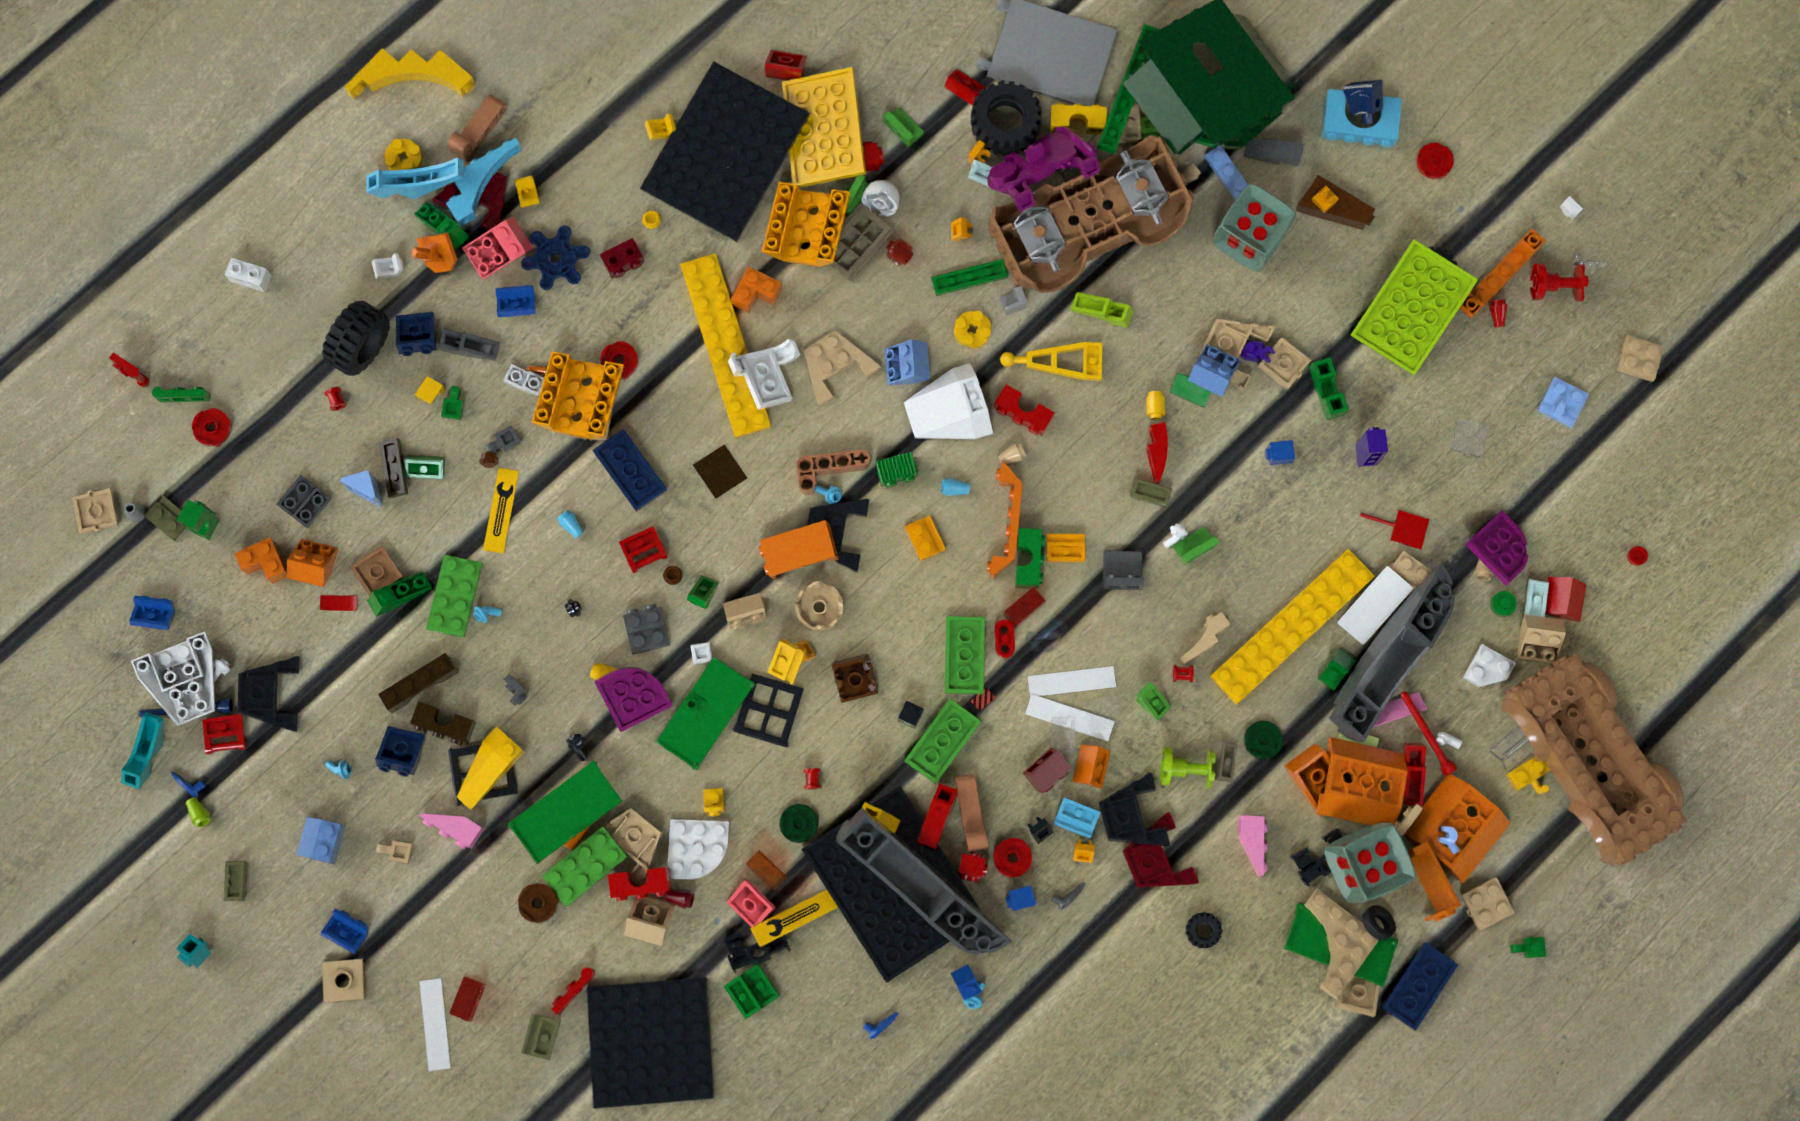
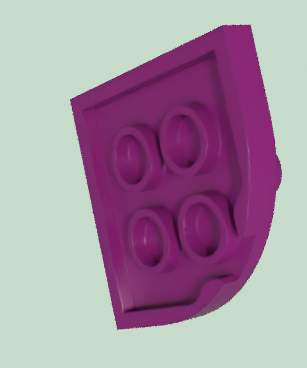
(1501, 547)
(632, 695)

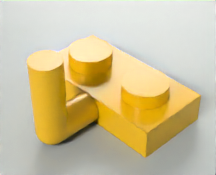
(1528, 774)

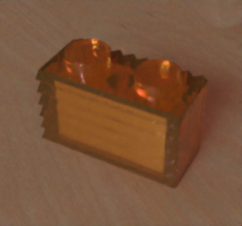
(767, 871)

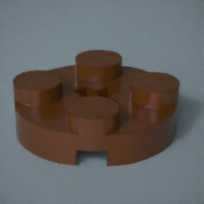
(526, 903)

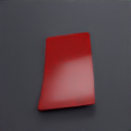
(338, 603)

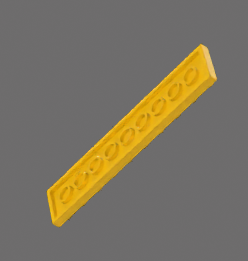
(721, 339)
(1292, 626)

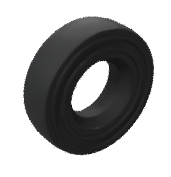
(1373, 928)

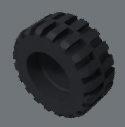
(1011, 96)
(355, 338)

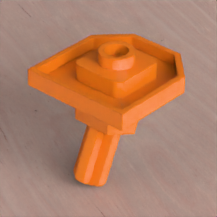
(436, 252)

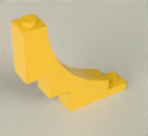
(386, 70)

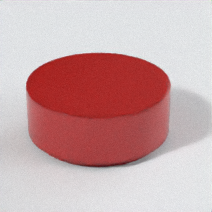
(1637, 555)

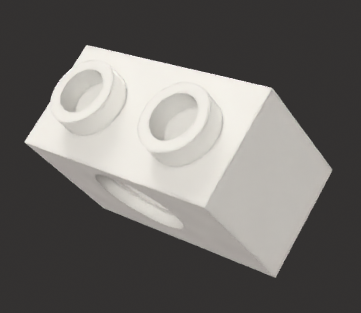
(248, 275)

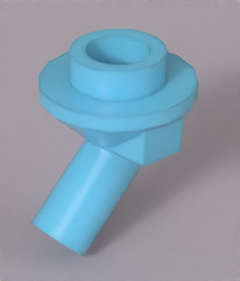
(832, 494)
(481, 613)
(344, 768)
(975, 1001)

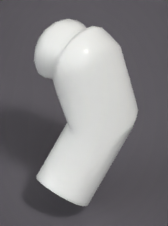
(1443, 737)

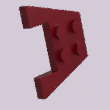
(491, 198)
(1150, 865)

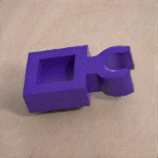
(1255, 350)

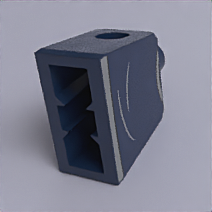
(1364, 98)

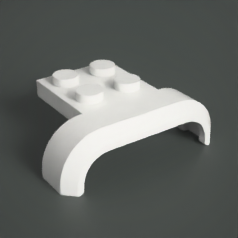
(764, 373)

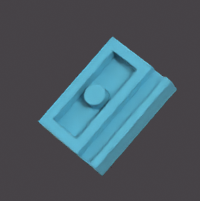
(1076, 818)

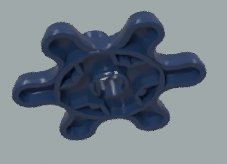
(546, 249)

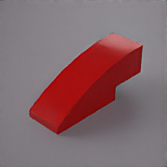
(1157, 450)
(1415, 781)

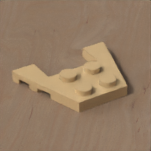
(1231, 338)
(830, 357)
(637, 839)

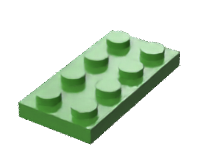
(454, 596)
(964, 655)
(942, 741)
(585, 866)

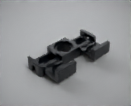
(1309, 869)
(742, 957)

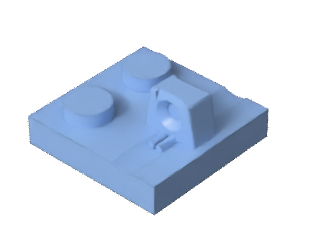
(1563, 402)

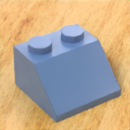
(321, 840)

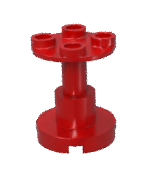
(1552, 282)

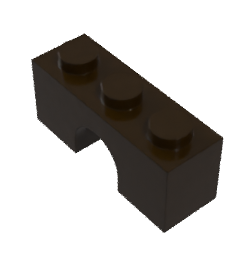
(426, 719)

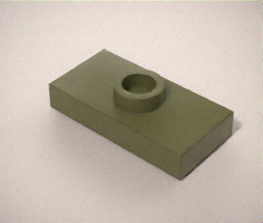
(1151, 492)
(235, 880)

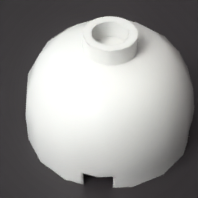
(881, 197)

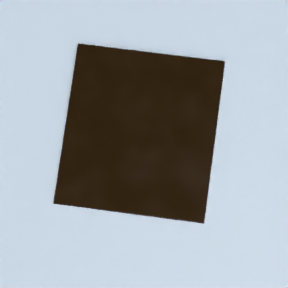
(720, 471)

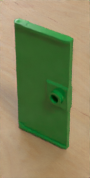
(705, 713)
(565, 812)
(1309, 940)

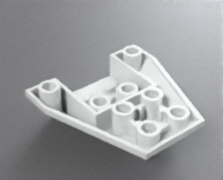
(950, 407)
(180, 678)

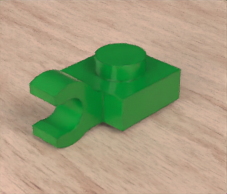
(453, 407)
(1531, 947)

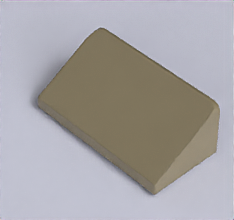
(1224, 760)

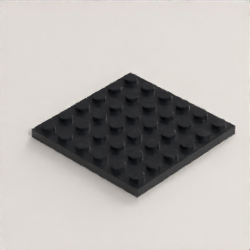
(649, 1043)

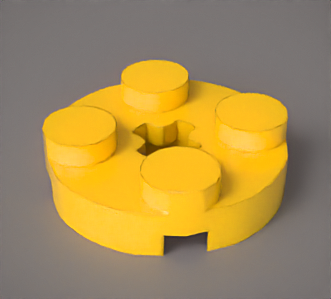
(400, 147)
(974, 319)

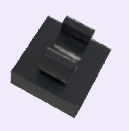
(1040, 830)

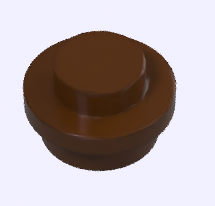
(489, 459)
(672, 575)

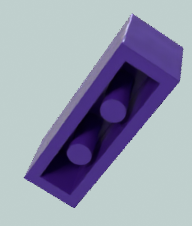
(1371, 447)

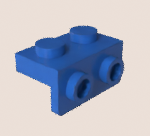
(515, 301)
(152, 612)
(345, 931)

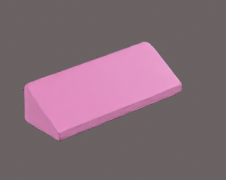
(1397, 709)

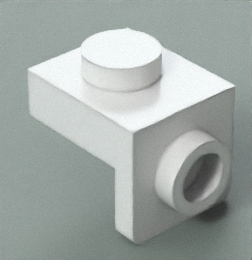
(387, 267)

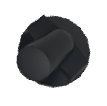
(575, 743)

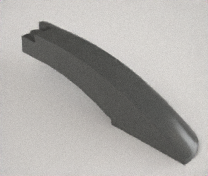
(1393, 655)
(920, 885)

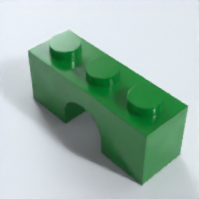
(1331, 400)
(198, 519)
(1030, 541)

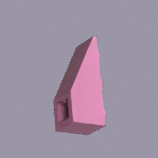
(458, 827)
(1251, 835)

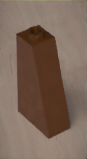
(1347, 211)

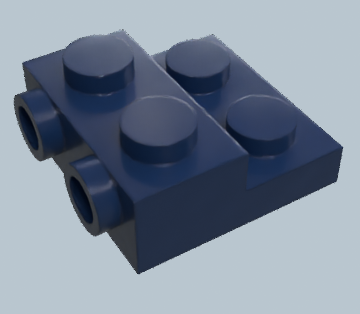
(416, 333)
(400, 751)

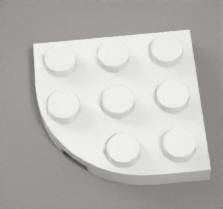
(696, 847)

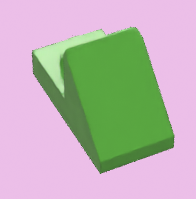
(1152, 701)

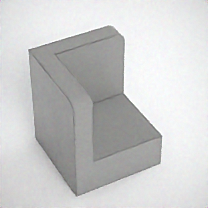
(1014, 302)

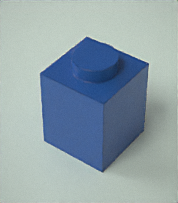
(1280, 452)
(1020, 898)
(966, 982)

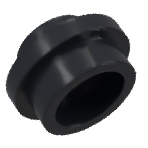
(573, 608)

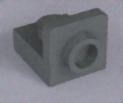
(513, 686)

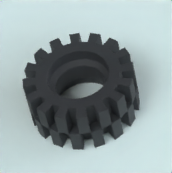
(1215, 926)

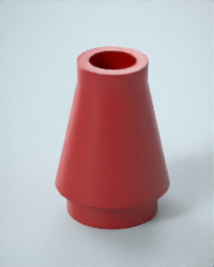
(1498, 312)

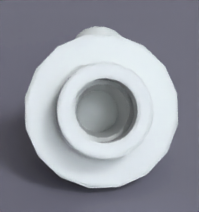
(1178, 532)
(221, 667)

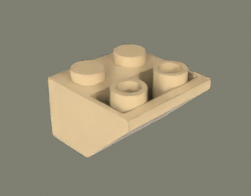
(744, 611)
(1541, 638)

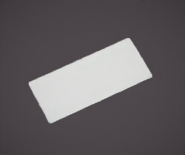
(1375, 605)

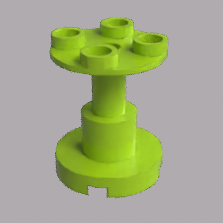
(1180, 767)

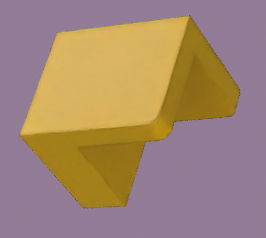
(429, 390)

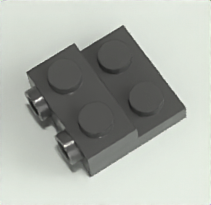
(646, 629)

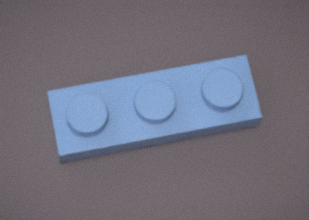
(1226, 171)

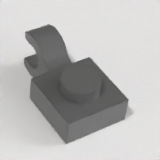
(506, 440)

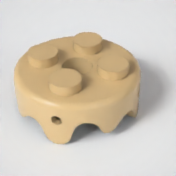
(819, 593)

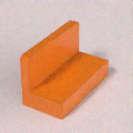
(1091, 766)

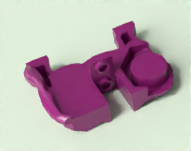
(1055, 151)

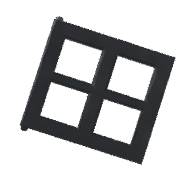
(769, 710)
(457, 776)

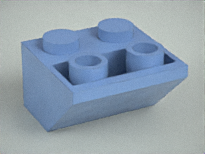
(907, 363)
(1214, 370)

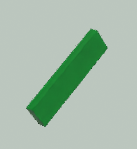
(969, 277)

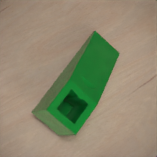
(440, 223)
(398, 593)

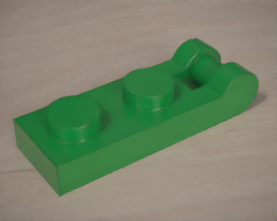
(179, 394)

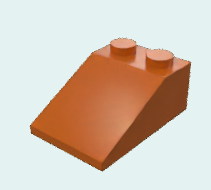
(1310, 773)

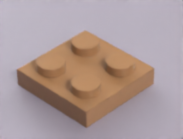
(376, 570)

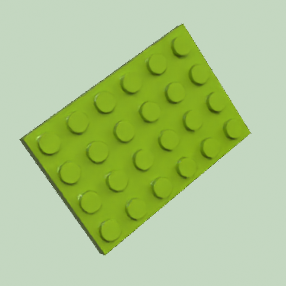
(1414, 307)

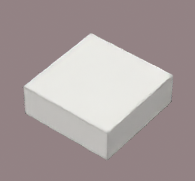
(701, 653)

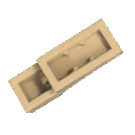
(1214, 625)

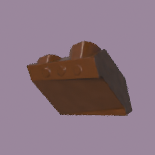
(854, 678)

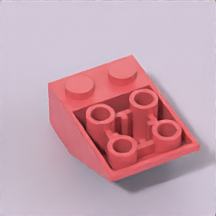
(497, 247)

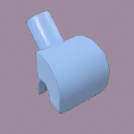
(1450, 838)

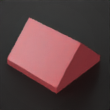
(751, 904)

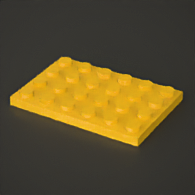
(832, 137)

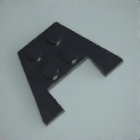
(836, 516)
(259, 693)
(1124, 819)

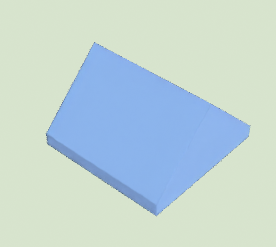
(364, 485)

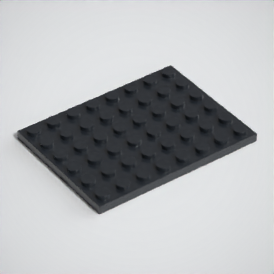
(725, 151)
(879, 917)

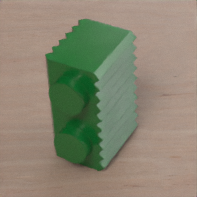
(896, 470)

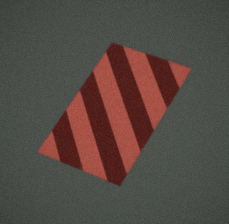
(981, 701)

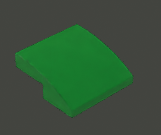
(751, 991)

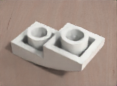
(524, 380)

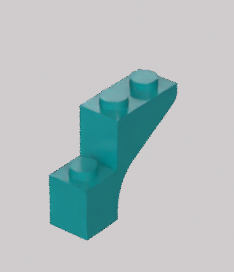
(146, 746)

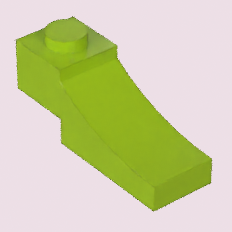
(1103, 309)

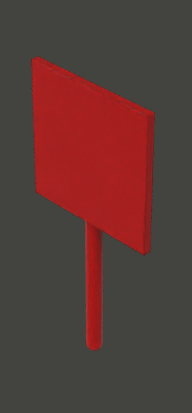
(1407, 529)

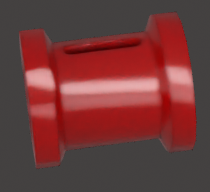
(335, 398)
(1188, 677)
(812, 779)

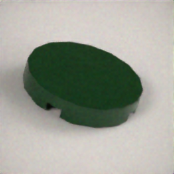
(1263, 740)
(798, 823)

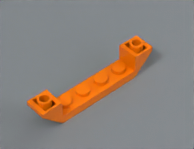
(1502, 273)
(1008, 478)

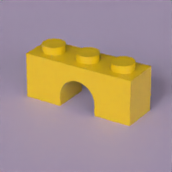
(1092, 116)

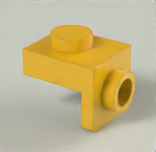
(660, 127)
(527, 191)

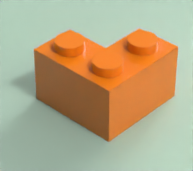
(755, 285)
(263, 556)

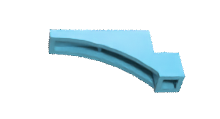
(476, 178)
(414, 182)

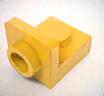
(713, 801)

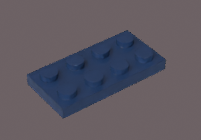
(629, 470)
(1419, 986)

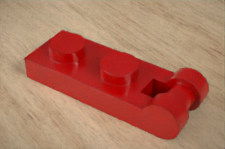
(573, 990)

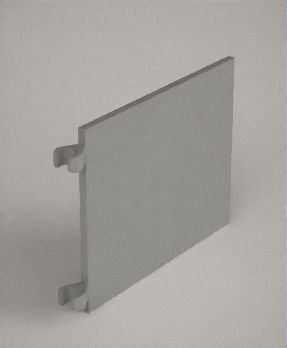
(1050, 52)

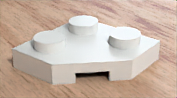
(1488, 667)

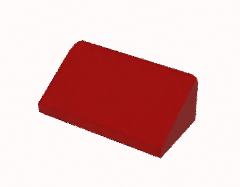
(963, 86)

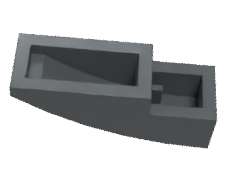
(1274, 151)
(468, 345)

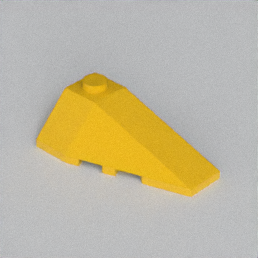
(490, 764)

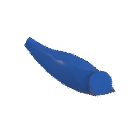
(192, 790)
(874, 1032)

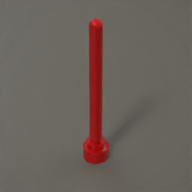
(1447, 765)

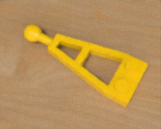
(1091, 360)

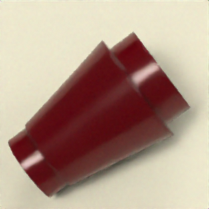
(680, 898)

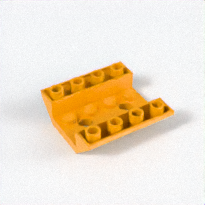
(793, 225)
(565, 395)

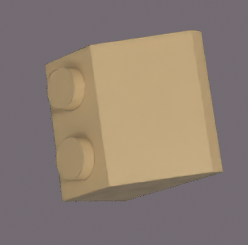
(649, 920)

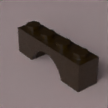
(406, 689)

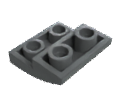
(303, 501)

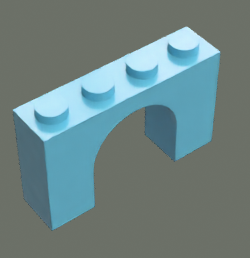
(1336, 125)

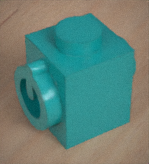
(193, 951)

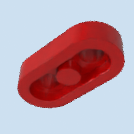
(1004, 639)

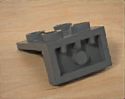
(1122, 570)

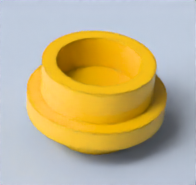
(651, 219)

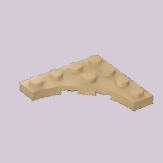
(1346, 938)

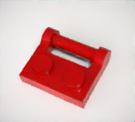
(128, 369)
(642, 543)
(224, 727)

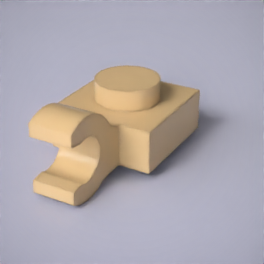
(397, 851)

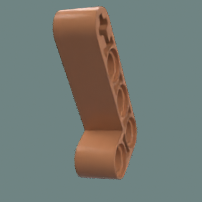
(477, 130)
(833, 468)
(971, 813)

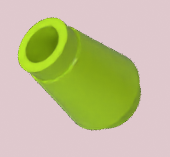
(197, 812)

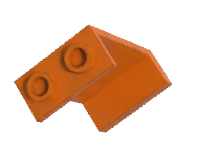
(798, 548)
(1434, 882)

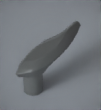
(1070, 897)

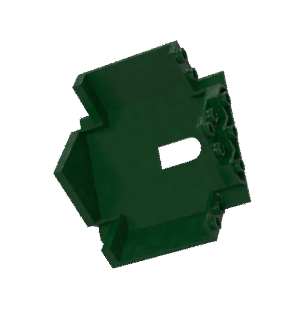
(1189, 101)

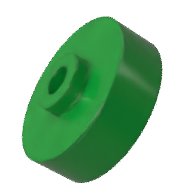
(1503, 604)

